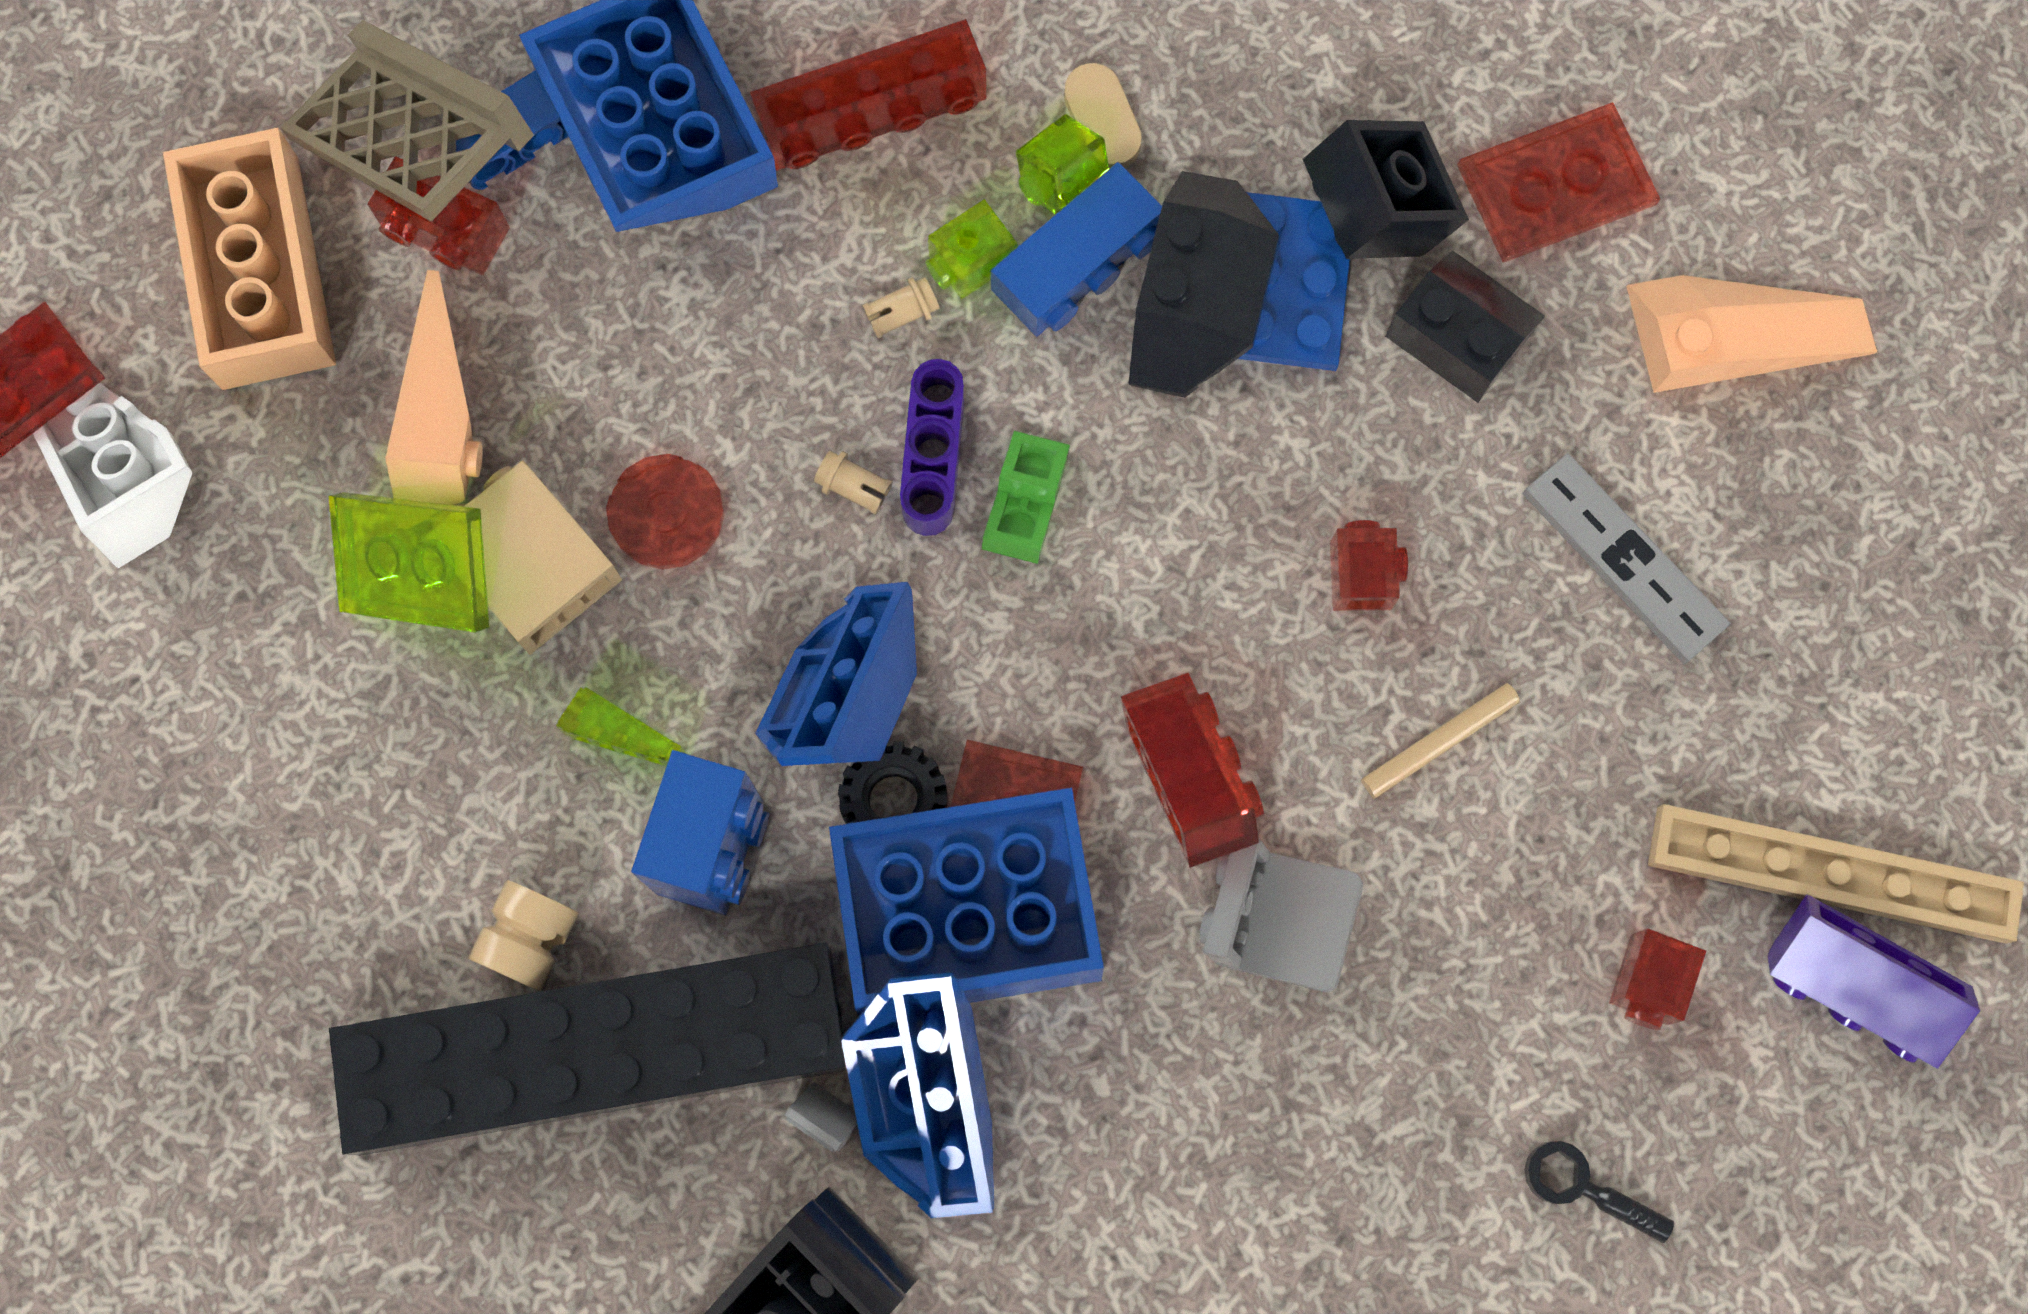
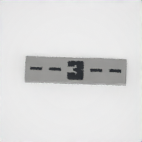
(1626, 558)

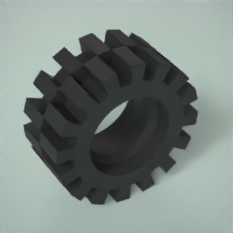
(895, 762)

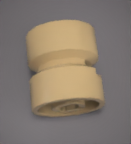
(523, 935)

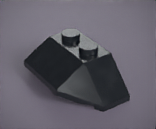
(1201, 285)

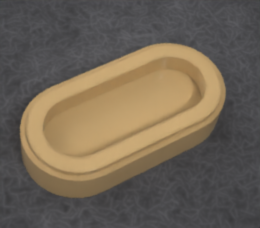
(1100, 104)

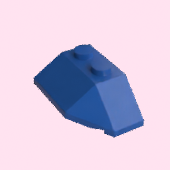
(845, 682)
(923, 1094)

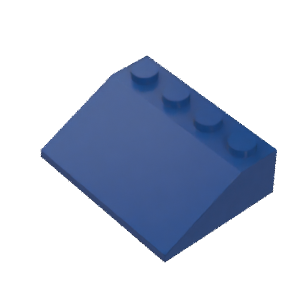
(651, 110)
(972, 893)

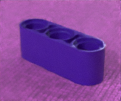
(926, 422)

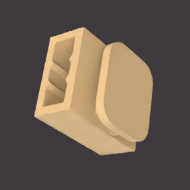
(536, 558)

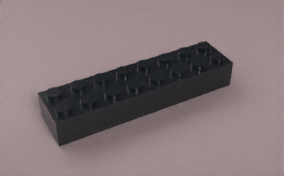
(587, 1049)

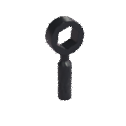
(1606, 1198)

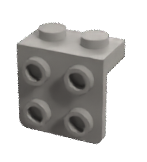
(1281, 917)

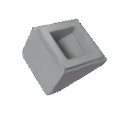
(823, 1117)

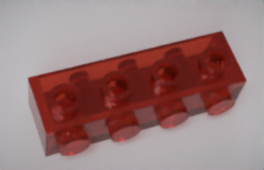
(871, 95)

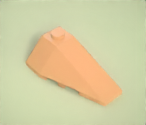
(431, 432)

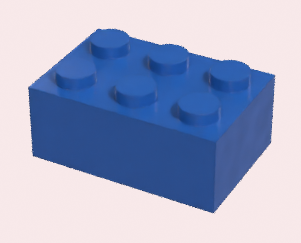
(701, 834)

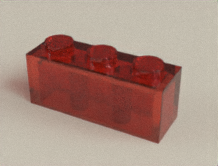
(1192, 769)

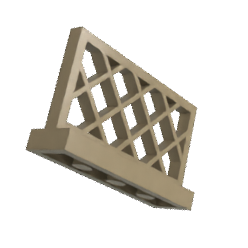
(430, 90)

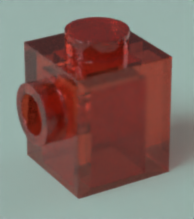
(1366, 567)
(1657, 979)

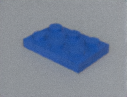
(1305, 290)

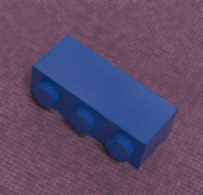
(1077, 251)

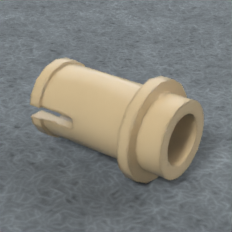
(904, 304)
(849, 479)

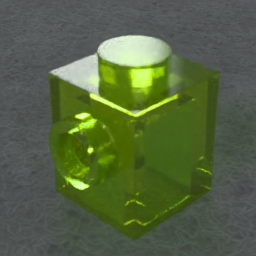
(1060, 163)
(968, 249)

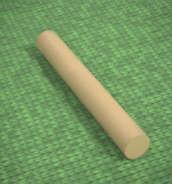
(1440, 740)

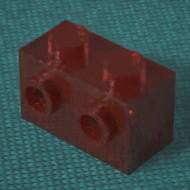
(459, 236)

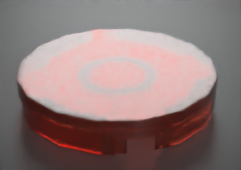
(674, 530)

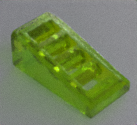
(605, 725)

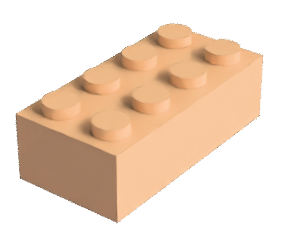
(248, 259)

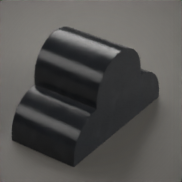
(820, 1265)

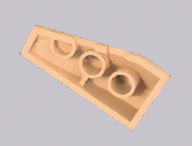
(1730, 330)

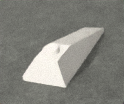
(116, 472)

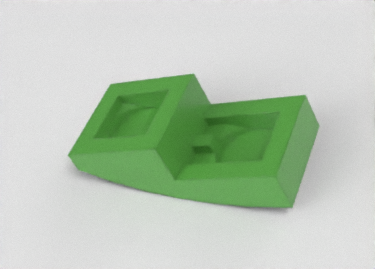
(1025, 497)

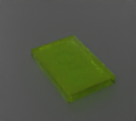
(409, 561)

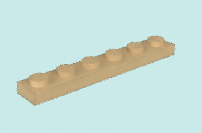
(1836, 874)

